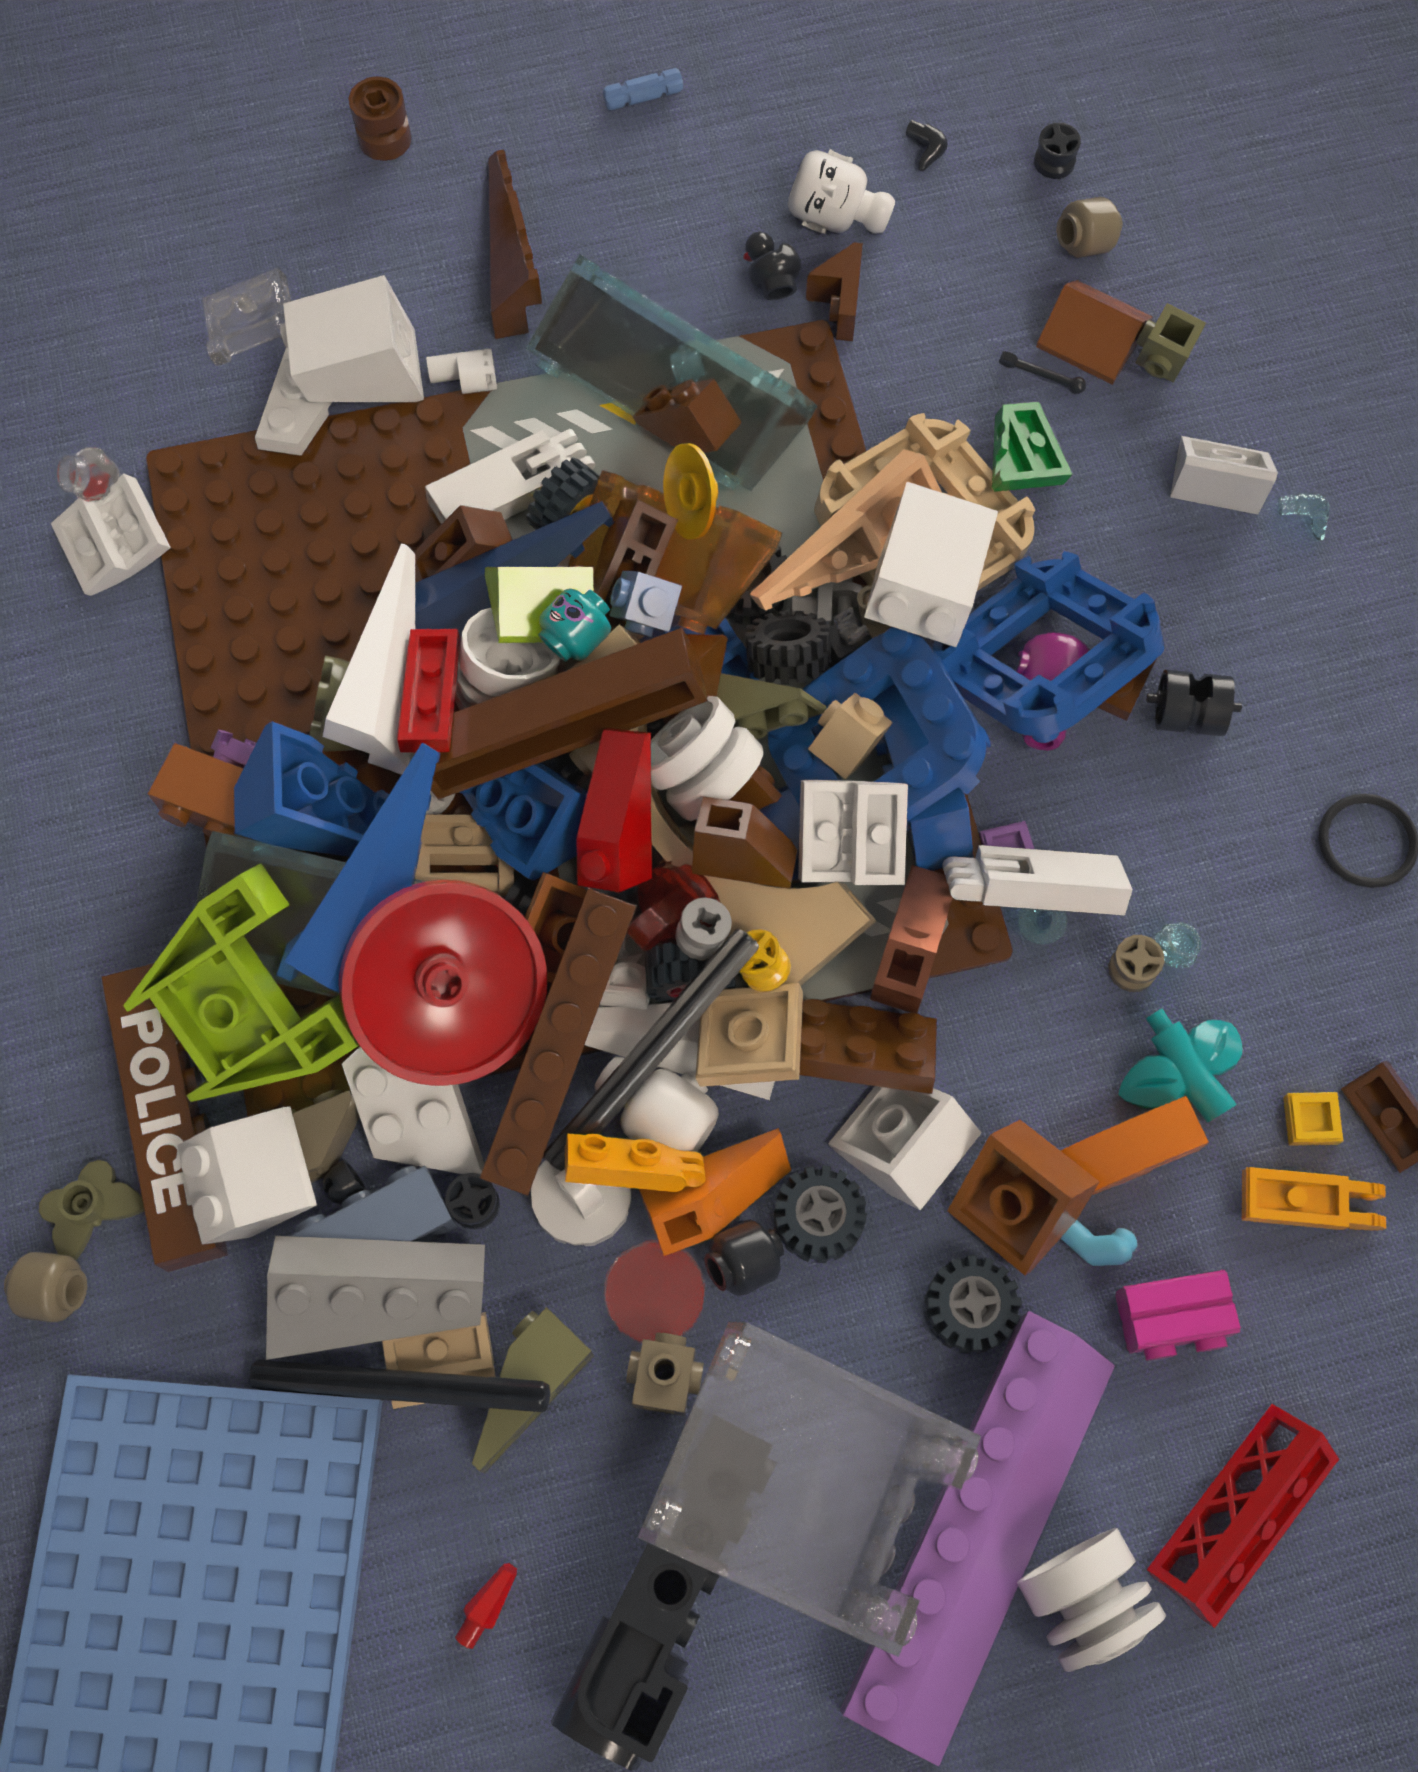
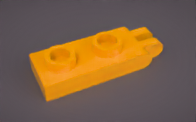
(631, 1163)

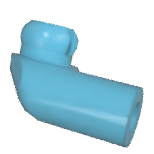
(1101, 1249)

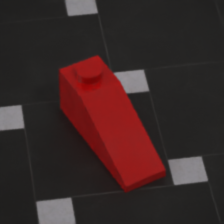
(616, 816)

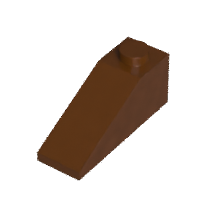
(631, 544)

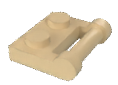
(461, 842)

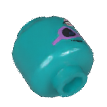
(574, 624)

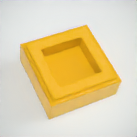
(1313, 1118)

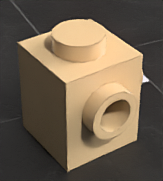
(849, 733)

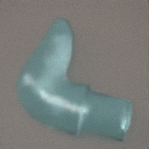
(1310, 504)

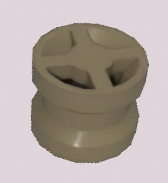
(1141, 953)

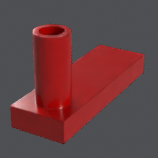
(429, 690)

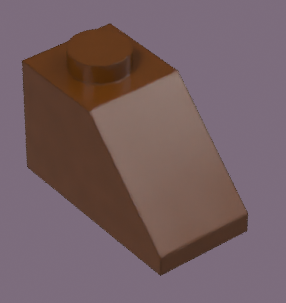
(460, 538)

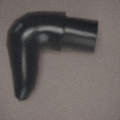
(930, 137)

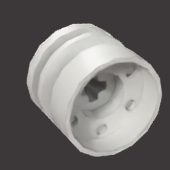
(494, 667)
(1092, 1601)

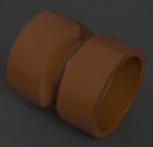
(380, 118)

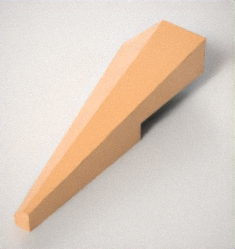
(851, 538)

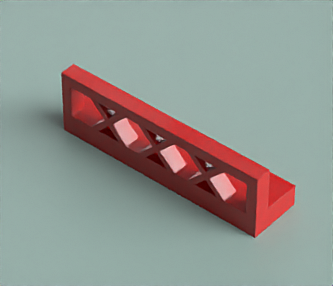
(1257, 1526)

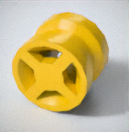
(776, 960)

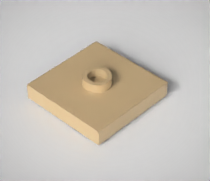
(750, 1036)

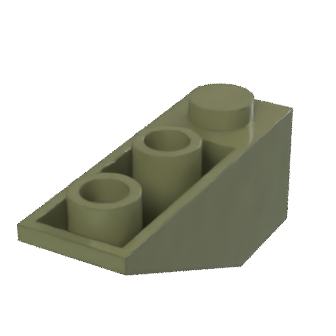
(766, 705)

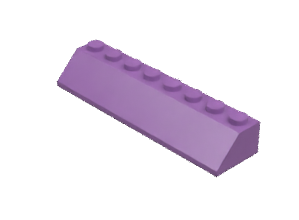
(982, 1537)

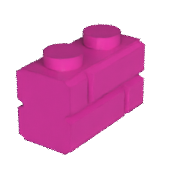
(1178, 1313)

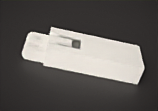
(497, 479)
(1040, 880)

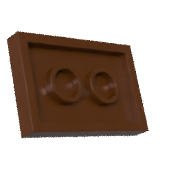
(868, 1046)

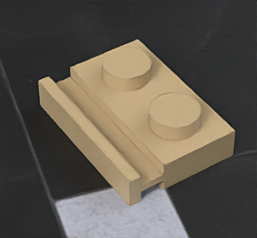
(447, 1352)

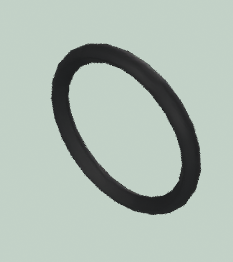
(1354, 878)

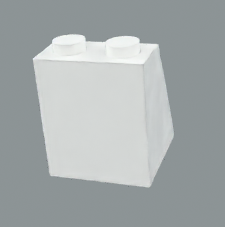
(352, 345)
(931, 564)

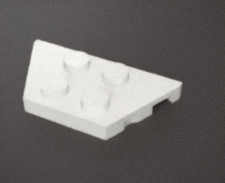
(412, 1120)

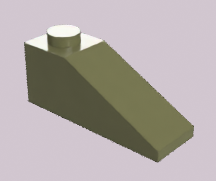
(541, 1352)

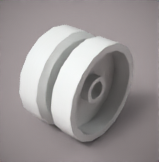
(702, 757)

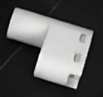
(472, 368)

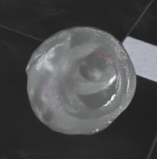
(88, 474)

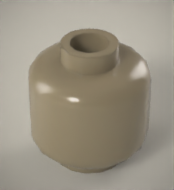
(1089, 227)
(45, 1287)

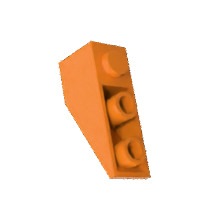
(731, 1185)

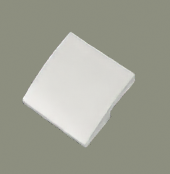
(110, 537)
(853, 832)

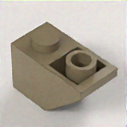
(325, 1130)

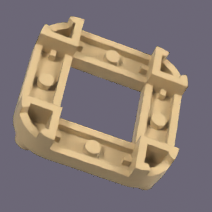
(956, 469)

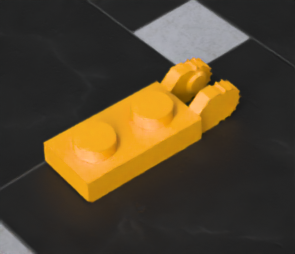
(1308, 1199)

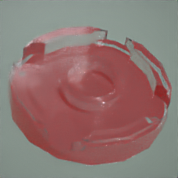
(654, 1292)

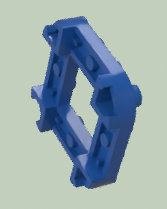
(1042, 706)
(953, 733)

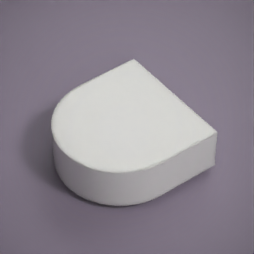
(626, 987)

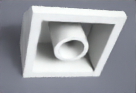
(906, 1141)
(246, 1176)

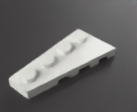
(288, 417)

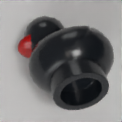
(772, 269)

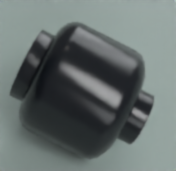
(744, 1257)

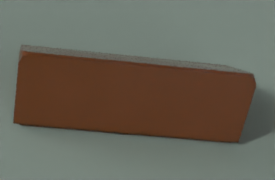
(1388, 1112)

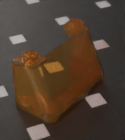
(710, 569)

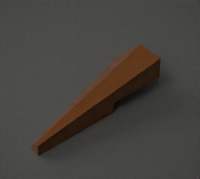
(512, 269)

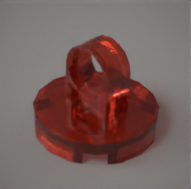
(663, 902)

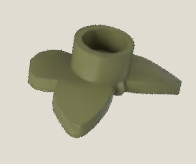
(86, 1205)

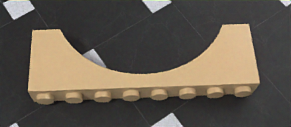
(807, 922)

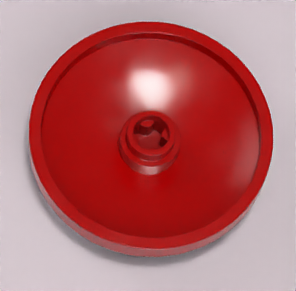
(442, 982)

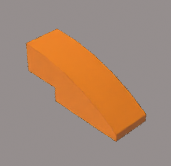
(1139, 1144)

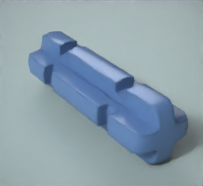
(643, 89)

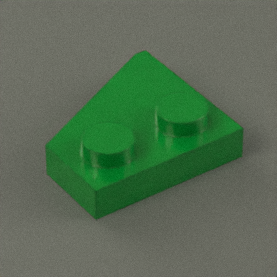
(1026, 450)

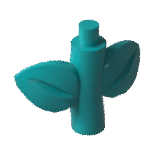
(1185, 1066)

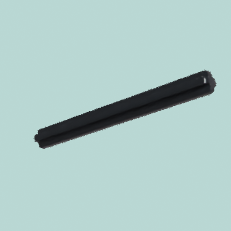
(657, 1042)
(400, 1385)

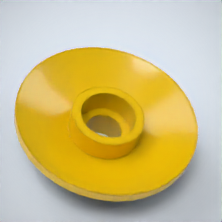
(690, 490)

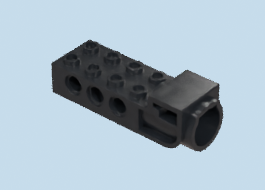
(633, 1657)

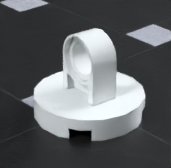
(577, 1210)

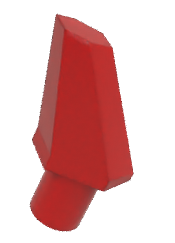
(486, 1606)

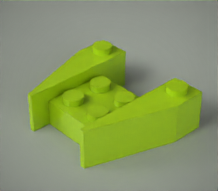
(229, 1004)

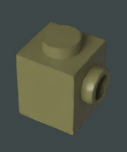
(1168, 342)

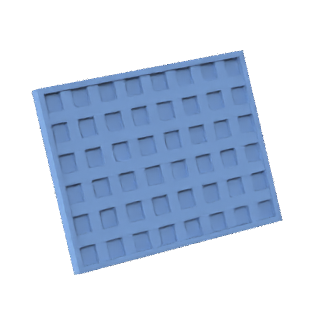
(193, 1581)

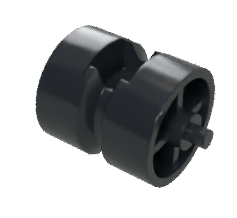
(1191, 702)

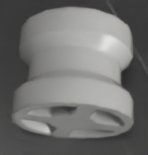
(697, 939)

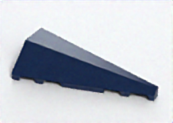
(461, 591)

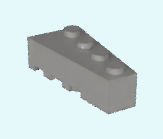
(367, 1291)

